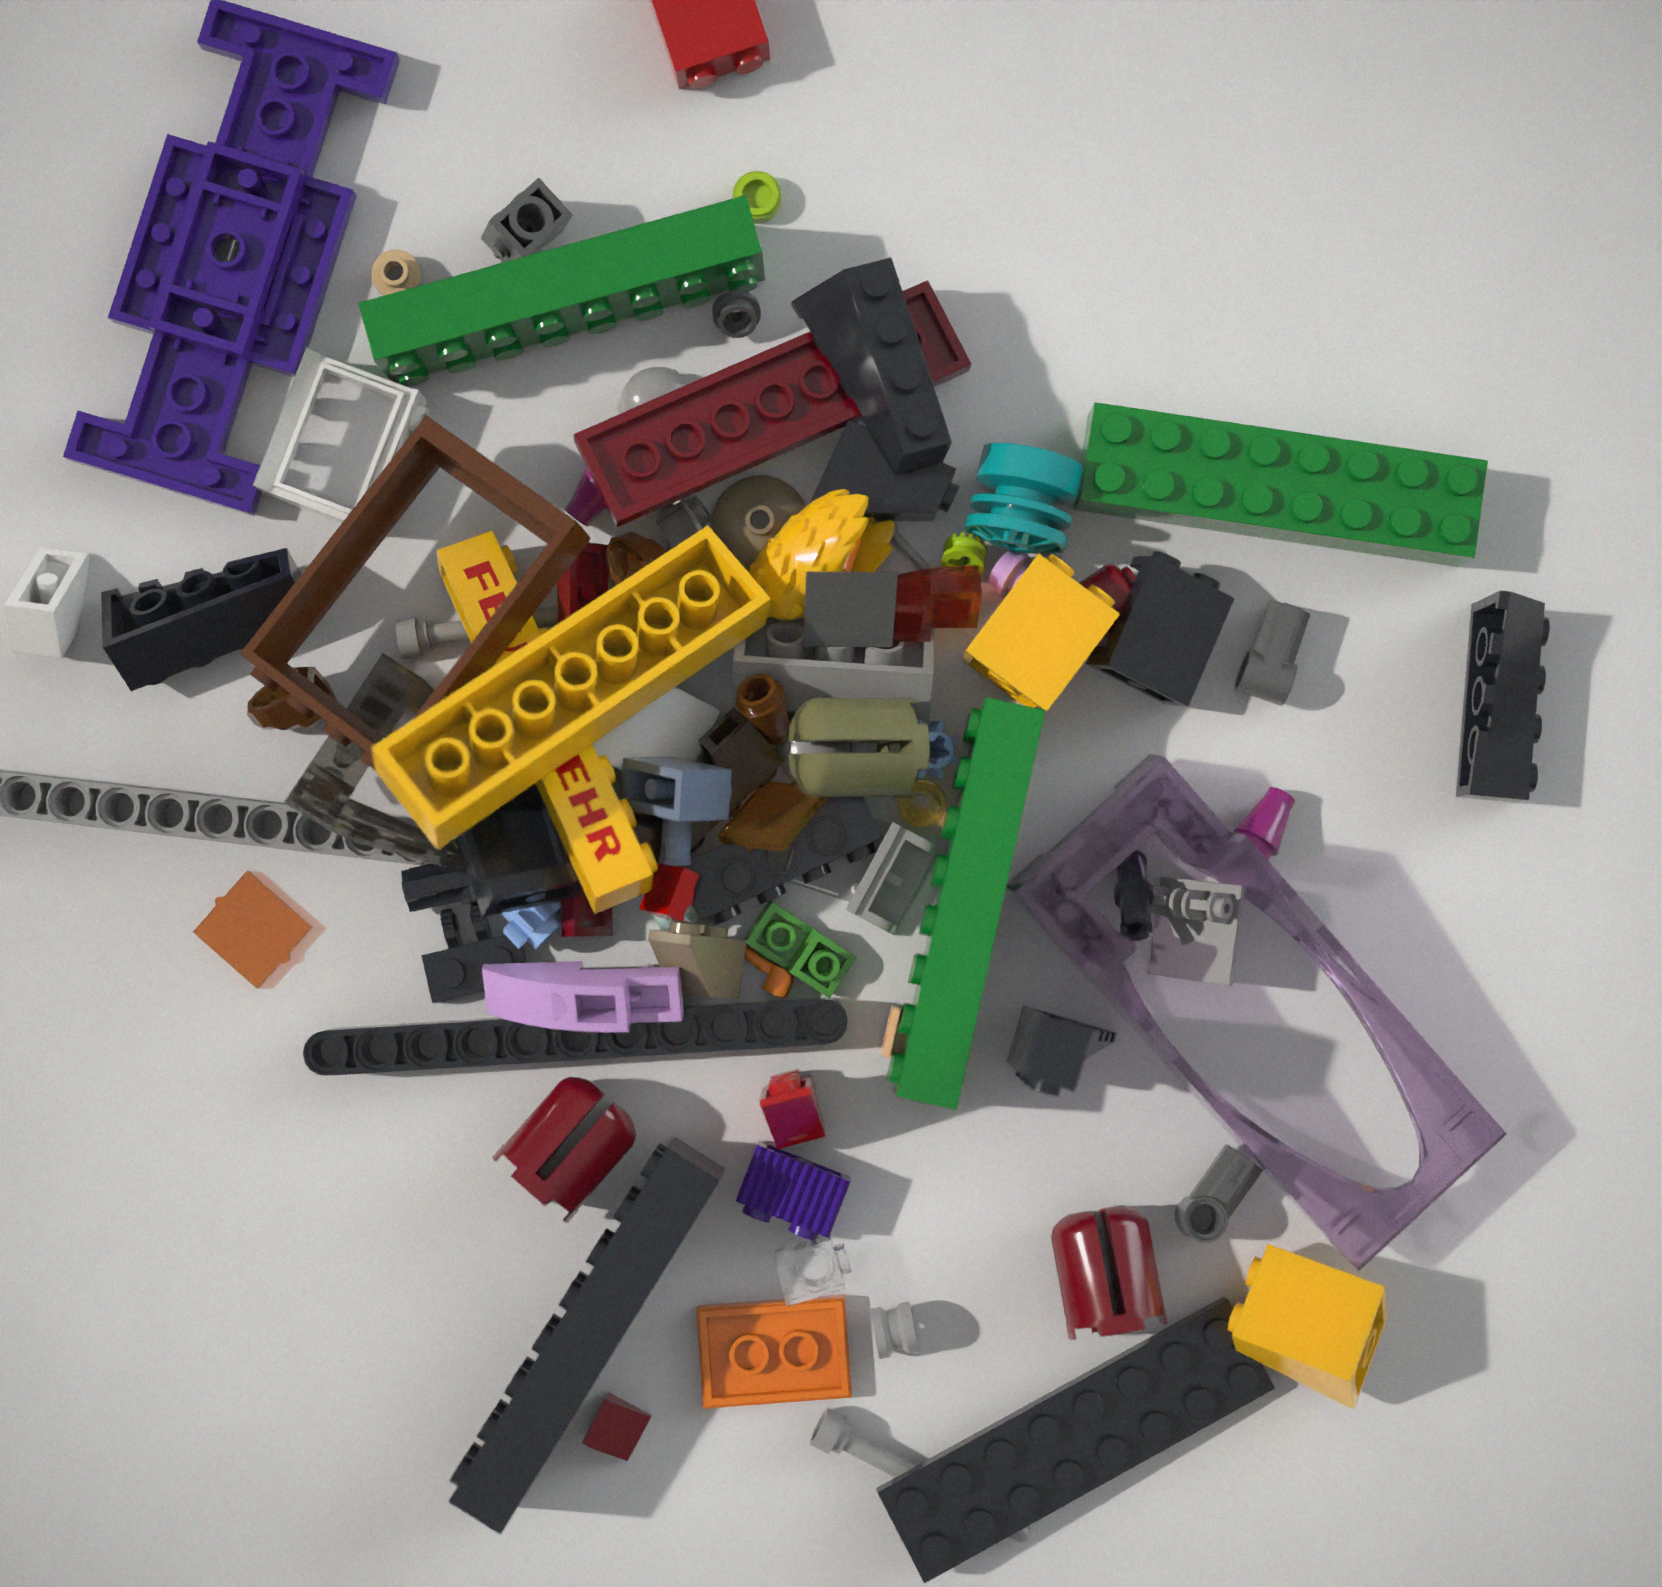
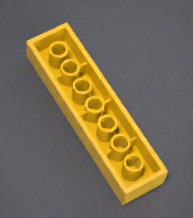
(570, 686)

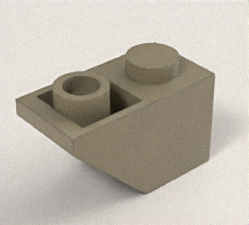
(706, 958)

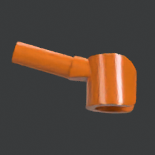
(778, 979)

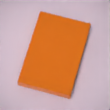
(773, 1352)

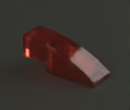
(936, 600)

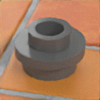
(736, 323)

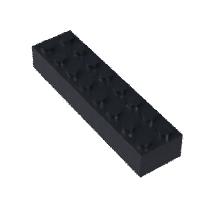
(580, 1343)

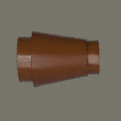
(764, 707)

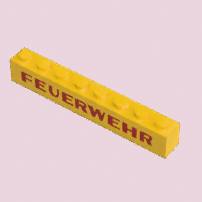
(579, 792)

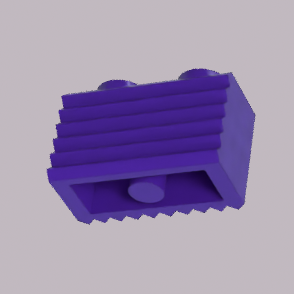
(792, 1191)

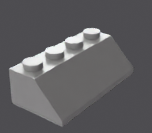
(835, 672)

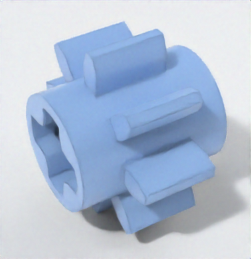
(941, 751)
(532, 924)

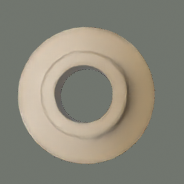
(409, 279)

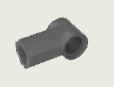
(1269, 666)
(1221, 1190)

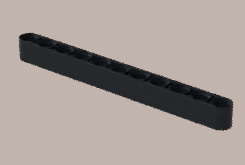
(554, 1046)

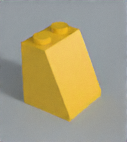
(1041, 633)
(1310, 1323)

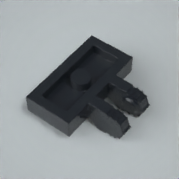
(459, 968)

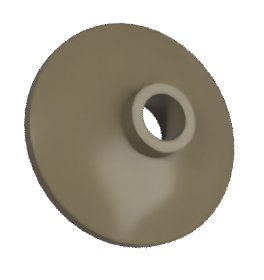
(742, 501)

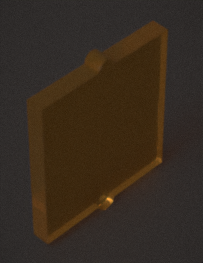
(771, 817)
(252, 929)

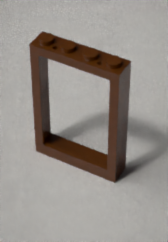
(362, 533)

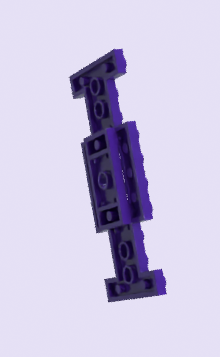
(208, 310)

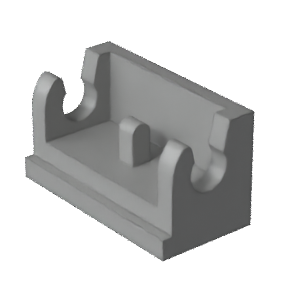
(892, 878)

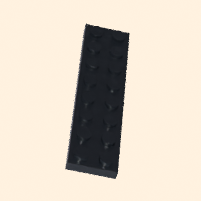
(1072, 1440)

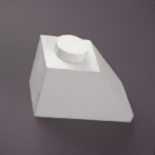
(48, 603)

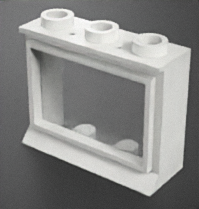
(336, 435)

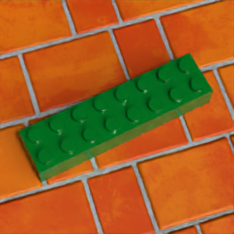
(564, 292)
(1281, 485)
(967, 903)

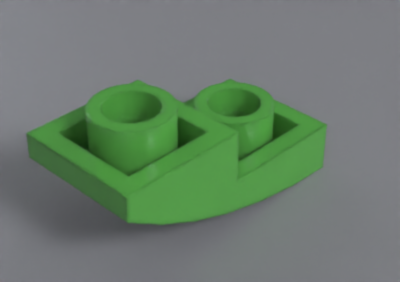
(799, 949)

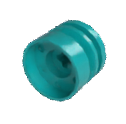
(1025, 488)

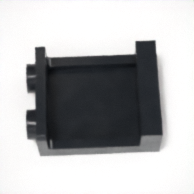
(1164, 630)
(518, 857)

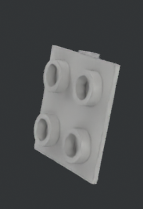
(1195, 930)

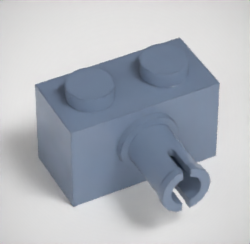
(678, 794)

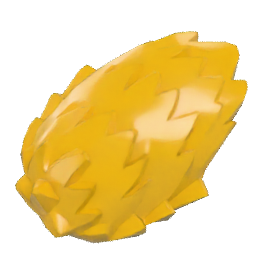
(819, 542)

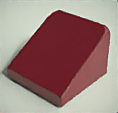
(616, 1427)

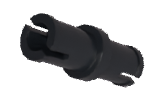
(1134, 897)

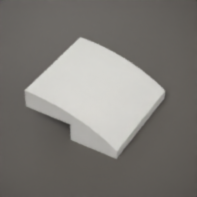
(660, 730)

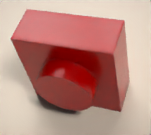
(670, 892)

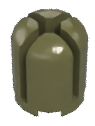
(886, 721)

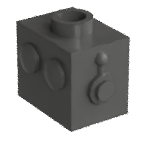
(526, 223)

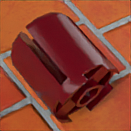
(547, 1131)
(1084, 1275)

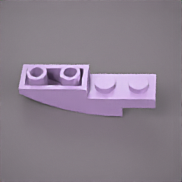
(579, 999)

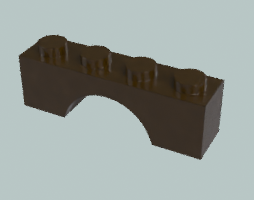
(730, 745)

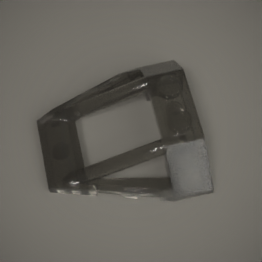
(336, 770)

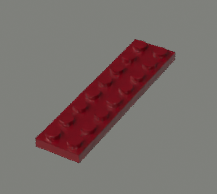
(740, 417)

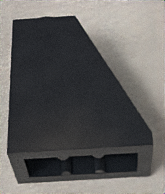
(864, 470)

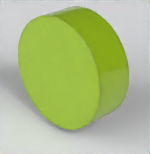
(762, 194)

